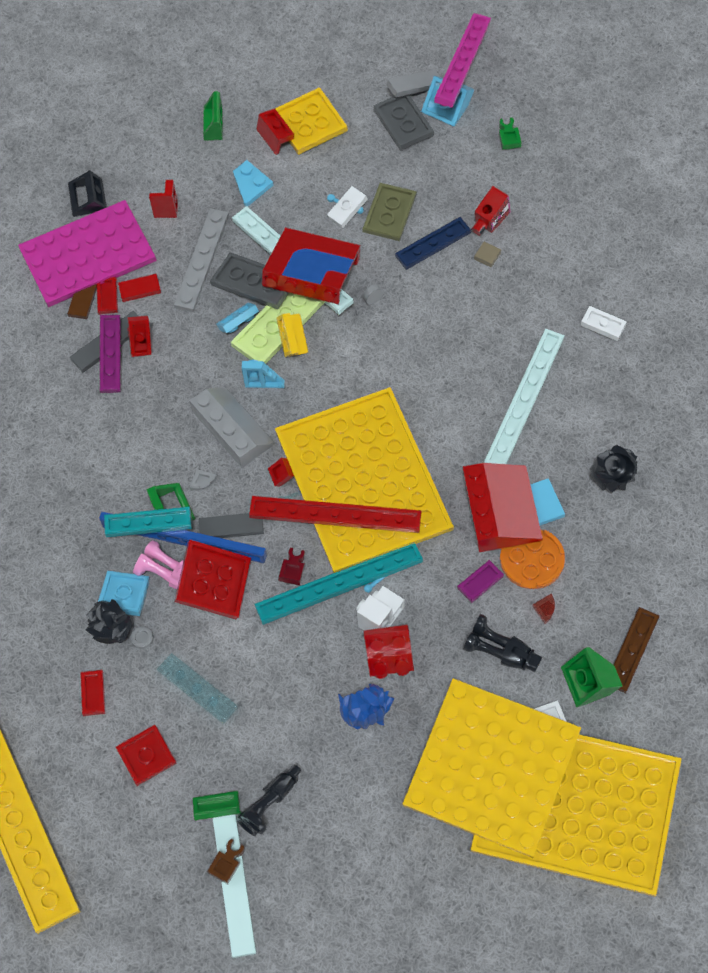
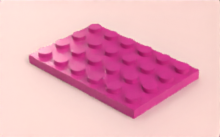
(86, 252)

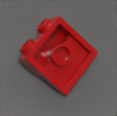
(388, 651)

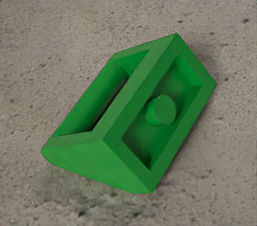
(213, 118)
(161, 490)

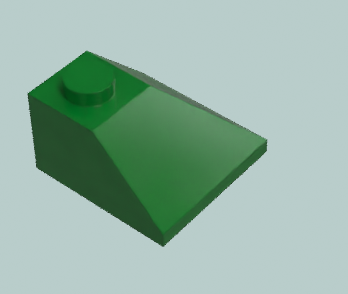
(590, 677)

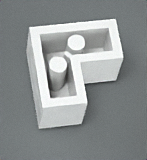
(379, 609)

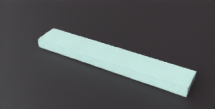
(235, 892)

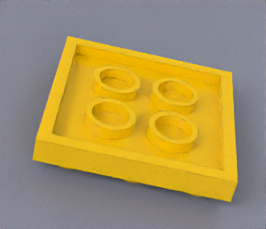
(311, 120)

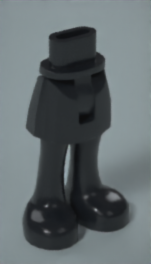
(515, 653)
(275, 791)

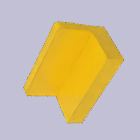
(292, 334)

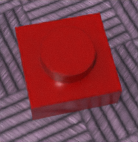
(280, 472)

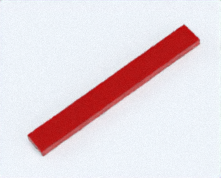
(335, 514)

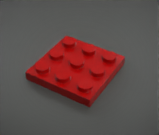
(212, 579)

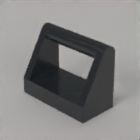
(94, 191)

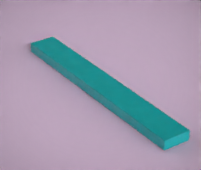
(337, 583)

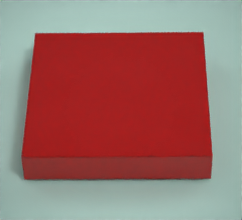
(146, 755)

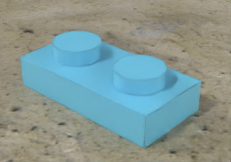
(243, 314)

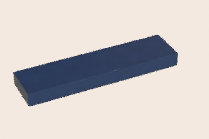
(433, 243)

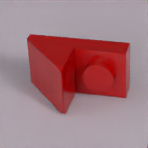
(139, 336)

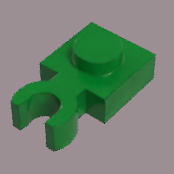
(508, 135)

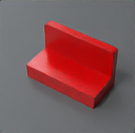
(274, 129)
(165, 204)

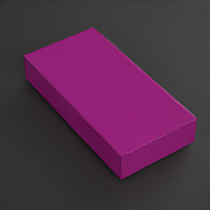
(480, 581)

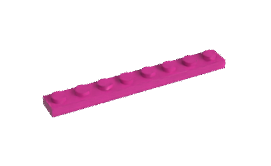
(462, 60)

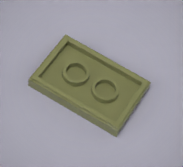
(389, 211)

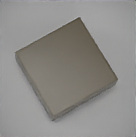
(487, 254)

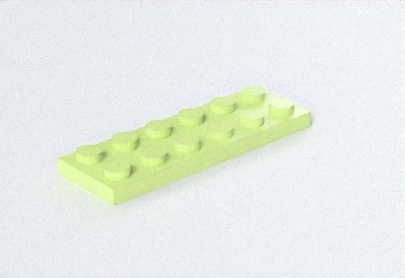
(261, 337)

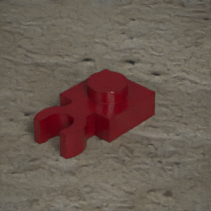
(292, 569)

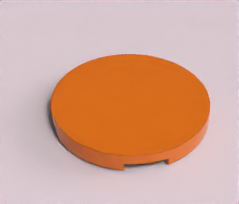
(534, 563)

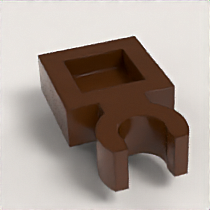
(225, 865)

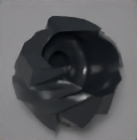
(614, 468)
(108, 622)

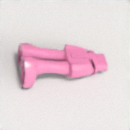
(146, 563)

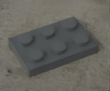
(403, 121)

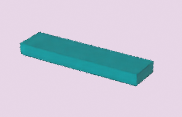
(147, 522)

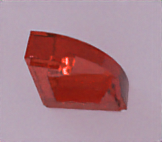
(545, 608)

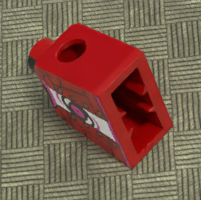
(491, 211)

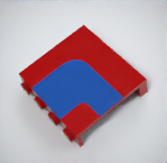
(310, 265)

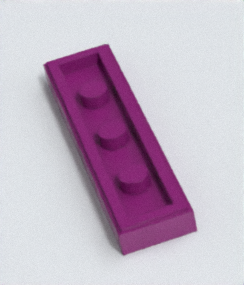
(110, 354)

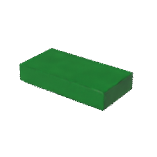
(216, 805)

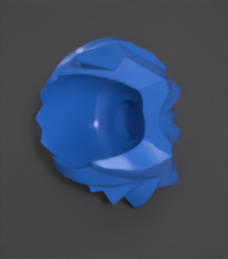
(365, 707)

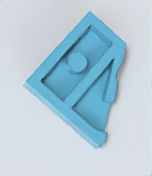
(251, 182)
(259, 375)

